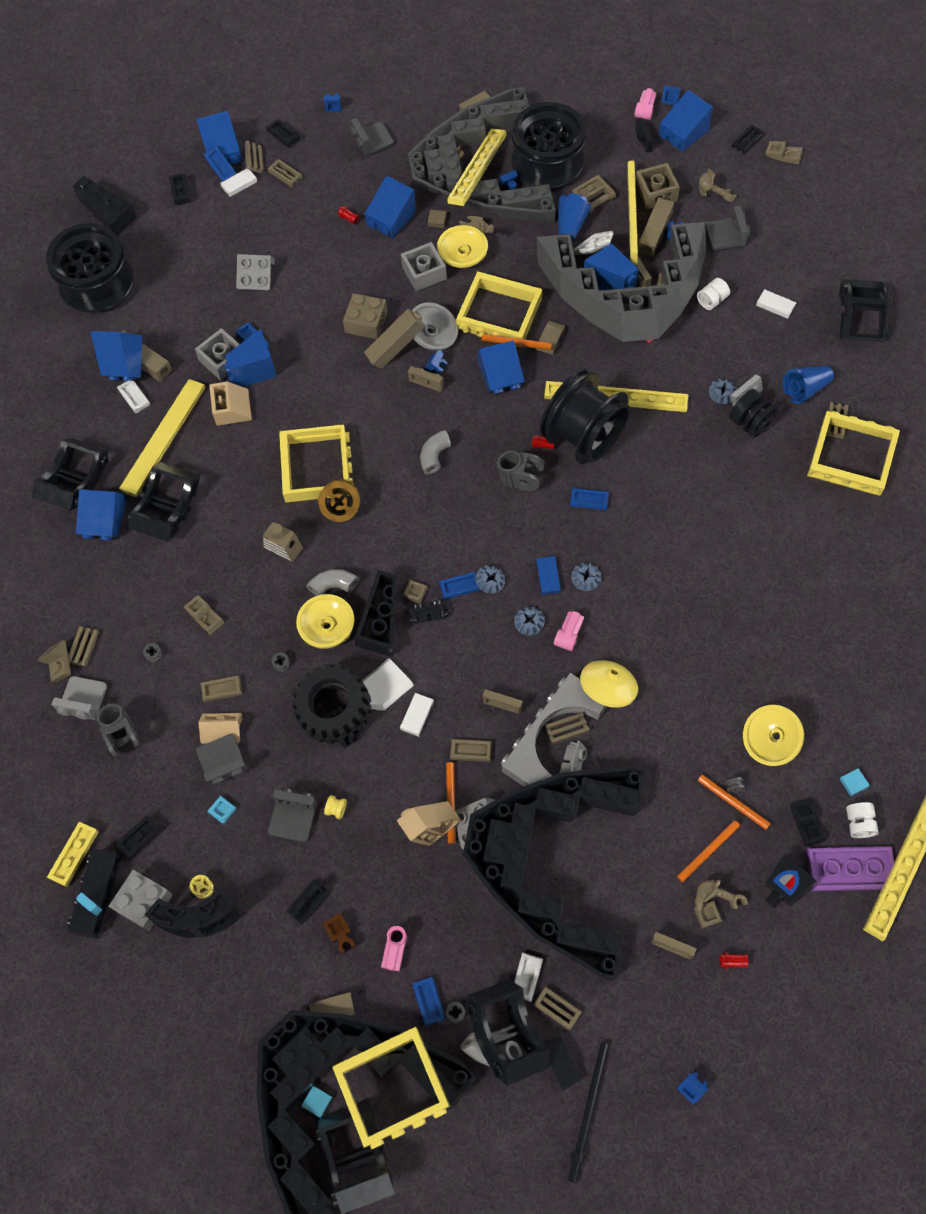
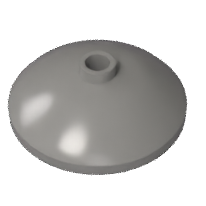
(440, 325)

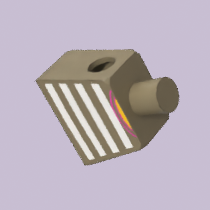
(278, 539)

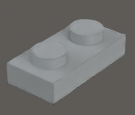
(753, 383)

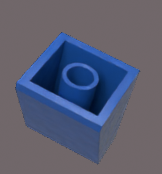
(686, 121)
(218, 131)
(391, 207)
(612, 269)
(118, 354)
(250, 361)
(500, 367)
(100, 514)

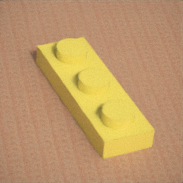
(72, 854)

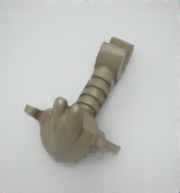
(706, 184)
(478, 223)
(710, 889)

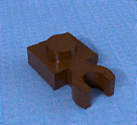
(338, 930)

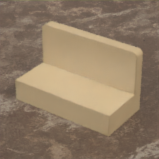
(216, 725)

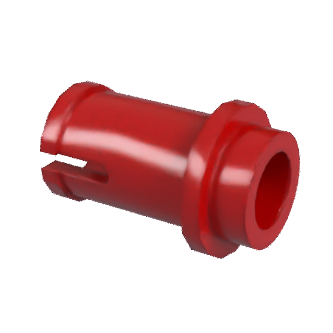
(350, 216)
(541, 442)
(733, 960)

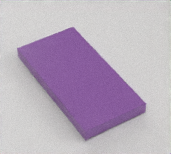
(850, 867)

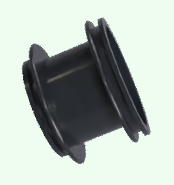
(548, 144)
(89, 267)
(585, 416)

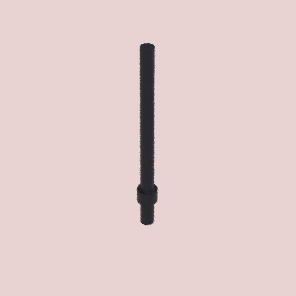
(578, 1156)

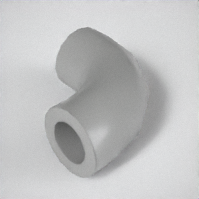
(431, 450)
(332, 579)
(470, 1047)

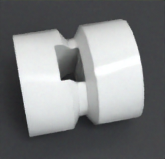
(713, 293)
(862, 813)

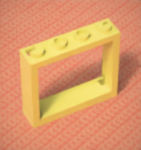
(503, 287)
(312, 435)
(846, 478)
(416, 1120)

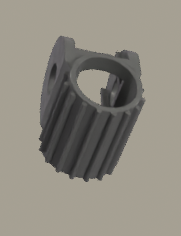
(514, 468)
(111, 719)

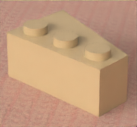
(428, 822)

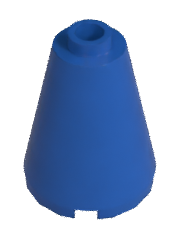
(572, 214)
(806, 382)

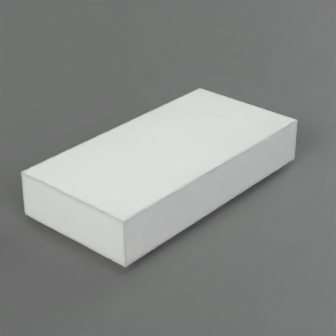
(238, 182)
(776, 304)
(133, 396)
(416, 714)
(528, 974)

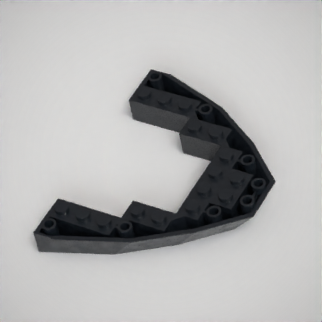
(499, 848)
(298, 1057)

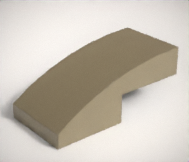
(778, 151)
(551, 334)
(203, 615)
(338, 1004)

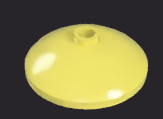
(462, 240)
(322, 611)
(609, 683)
(760, 732)

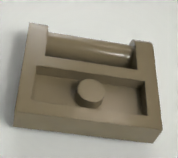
(594, 188)

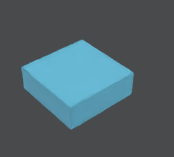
(854, 782)
(222, 810)
(88, 904)
(317, 1101)

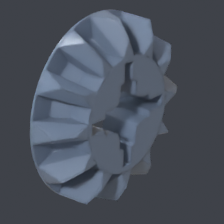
(715, 391)
(578, 579)
(490, 586)
(529, 628)

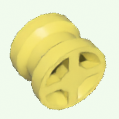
(335, 807)
(201, 882)

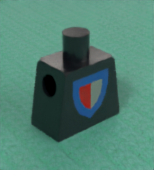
(788, 883)

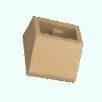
(229, 403)

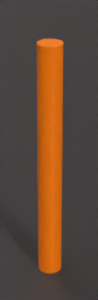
(518, 342)
(450, 784)
(734, 802)
(723, 836)

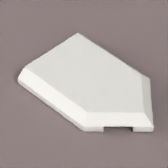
(594, 243)
(386, 685)

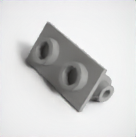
(576, 754)

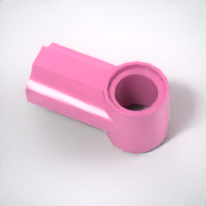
(645, 106)
(567, 635)
(394, 950)

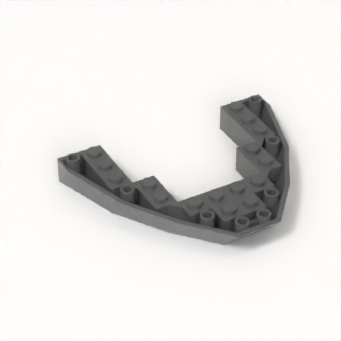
(437, 164)
(628, 312)

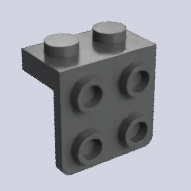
(371, 138)
(728, 232)
(221, 760)
(292, 815)

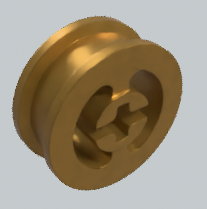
(328, 491)

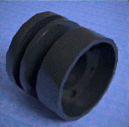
(753, 413)

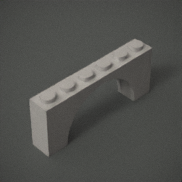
(570, 698)

